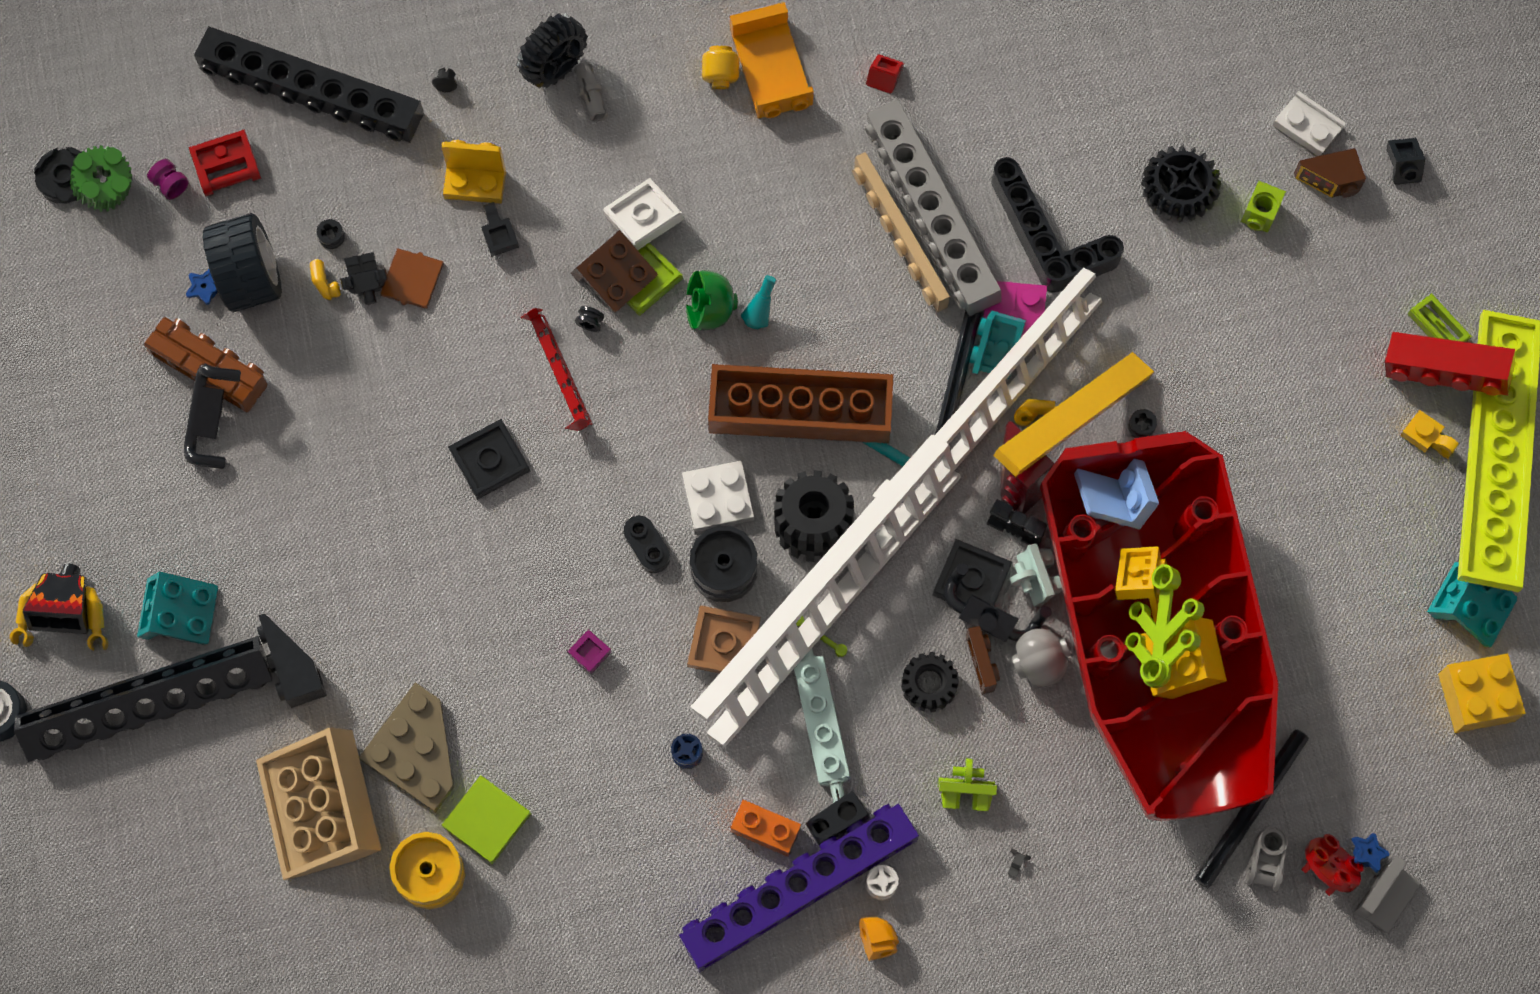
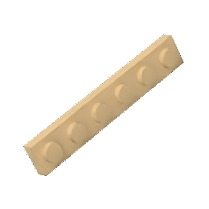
(905, 241)

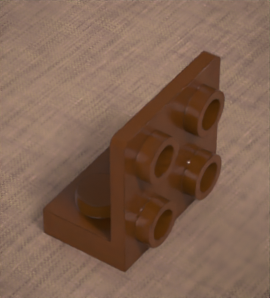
(616, 271)

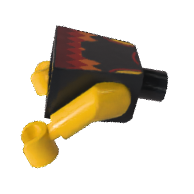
(60, 605)

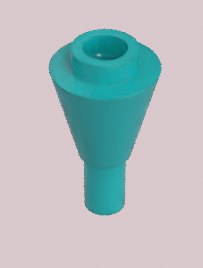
(758, 310)

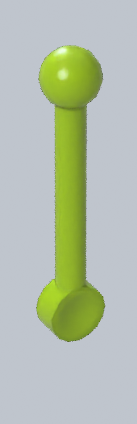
(840, 650)

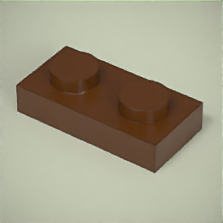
(979, 646)

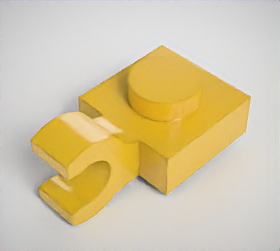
(1426, 433)

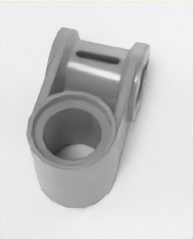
(1267, 866)

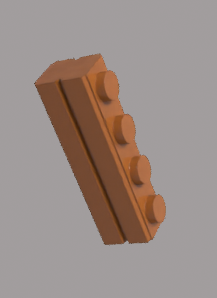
(186, 352)

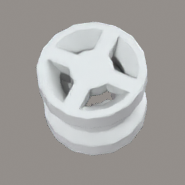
(881, 876)

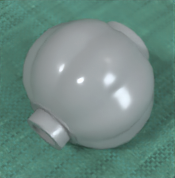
(1041, 657)

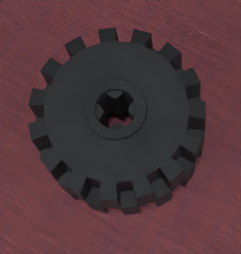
(812, 514)

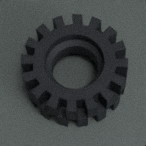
(917, 695)

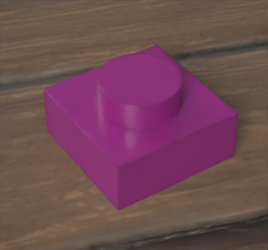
(589, 651)

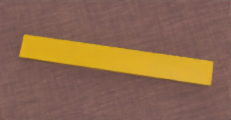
(1073, 414)

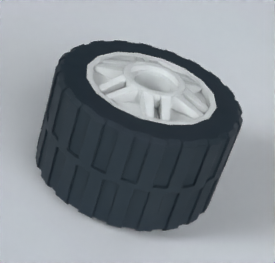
(242, 262)

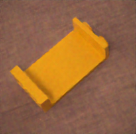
(770, 61)

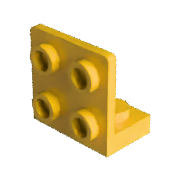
(473, 172)
(1135, 575)

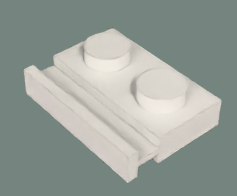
(1309, 124)

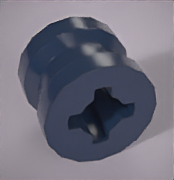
(684, 745)

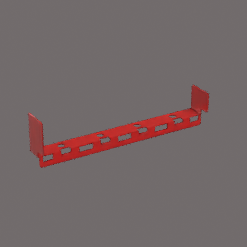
(558, 370)

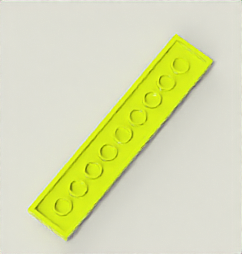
(1501, 461)

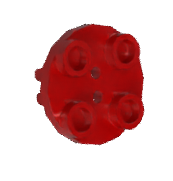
(1332, 864)

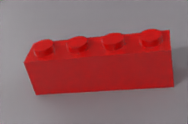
(1450, 363)

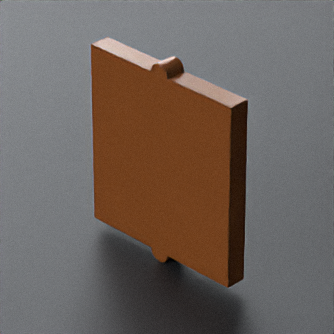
(412, 278)

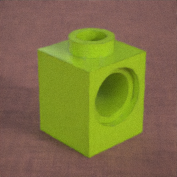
(1267, 197)

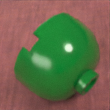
(711, 300)

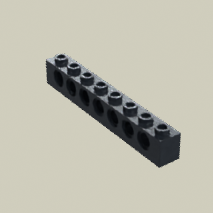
(219, 45)
(124, 695)

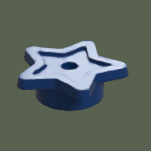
(203, 294)
(1363, 857)

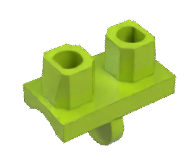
(981, 790)

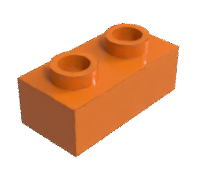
(765, 828)

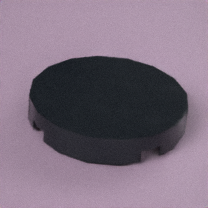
(54, 175)

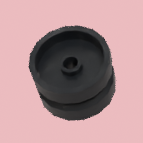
(706, 561)

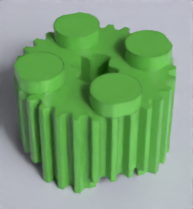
(102, 162)

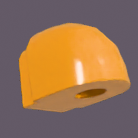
(878, 937)

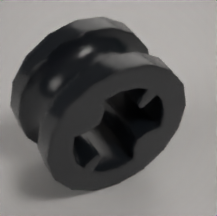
(324, 240)
(589, 318)
(1149, 418)

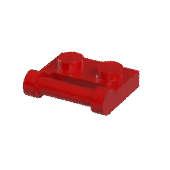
(222, 154)

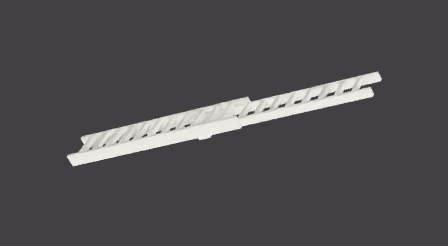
(898, 523)

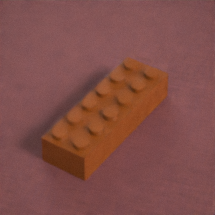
(800, 403)

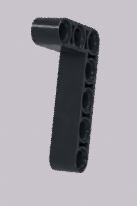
(1043, 235)

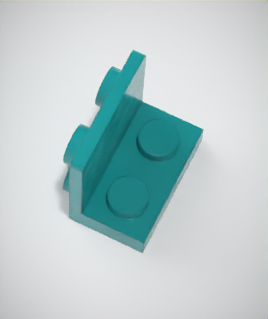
(1474, 606)
(177, 608)

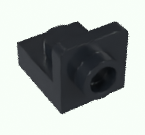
(1407, 160)

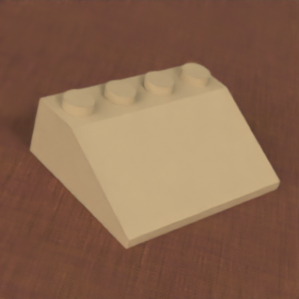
(318, 803)

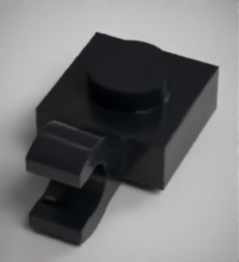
(498, 233)

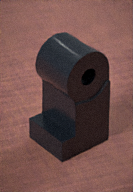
(837, 818)

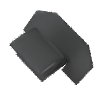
(1017, 862)

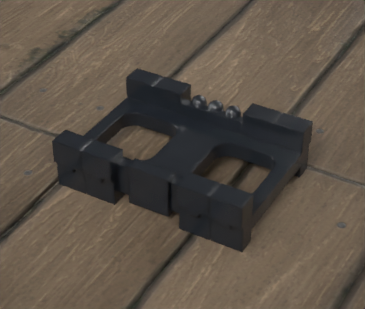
(1017, 523)

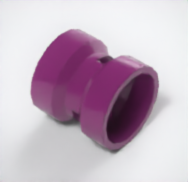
(170, 181)

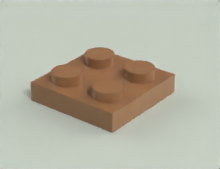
(719, 637)

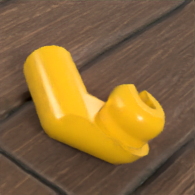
(319, 279)
(1031, 409)

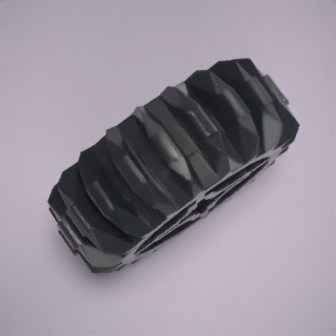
(552, 50)
(1195, 200)

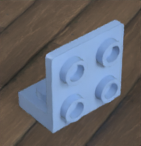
(1120, 501)

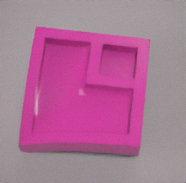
(1021, 301)

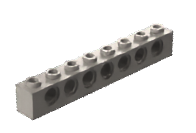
(892, 120)

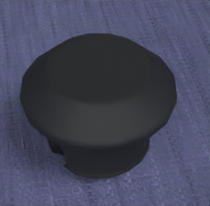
(445, 81)

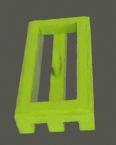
(1431, 320)

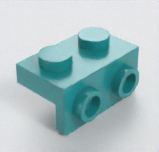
(999, 336)

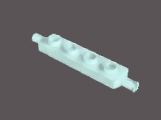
(822, 723)

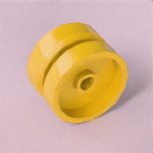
(429, 851)

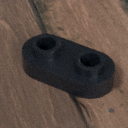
(645, 543)

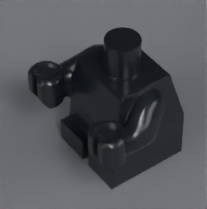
(364, 277)

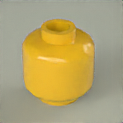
(720, 66)

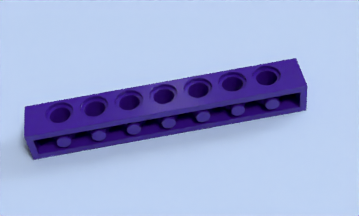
(706, 953)

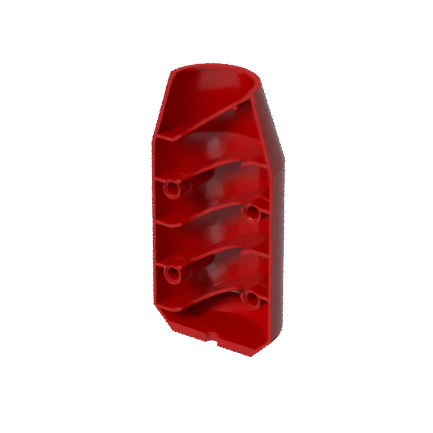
(1207, 746)

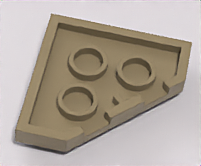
(414, 749)

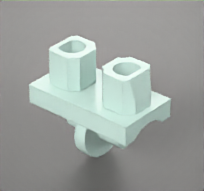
(1034, 576)

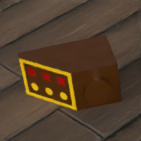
(1333, 173)

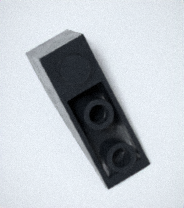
(296, 670)

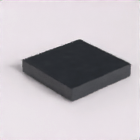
(489, 459)
(984, 577)

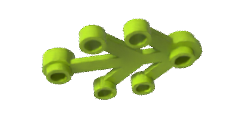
(1163, 629)

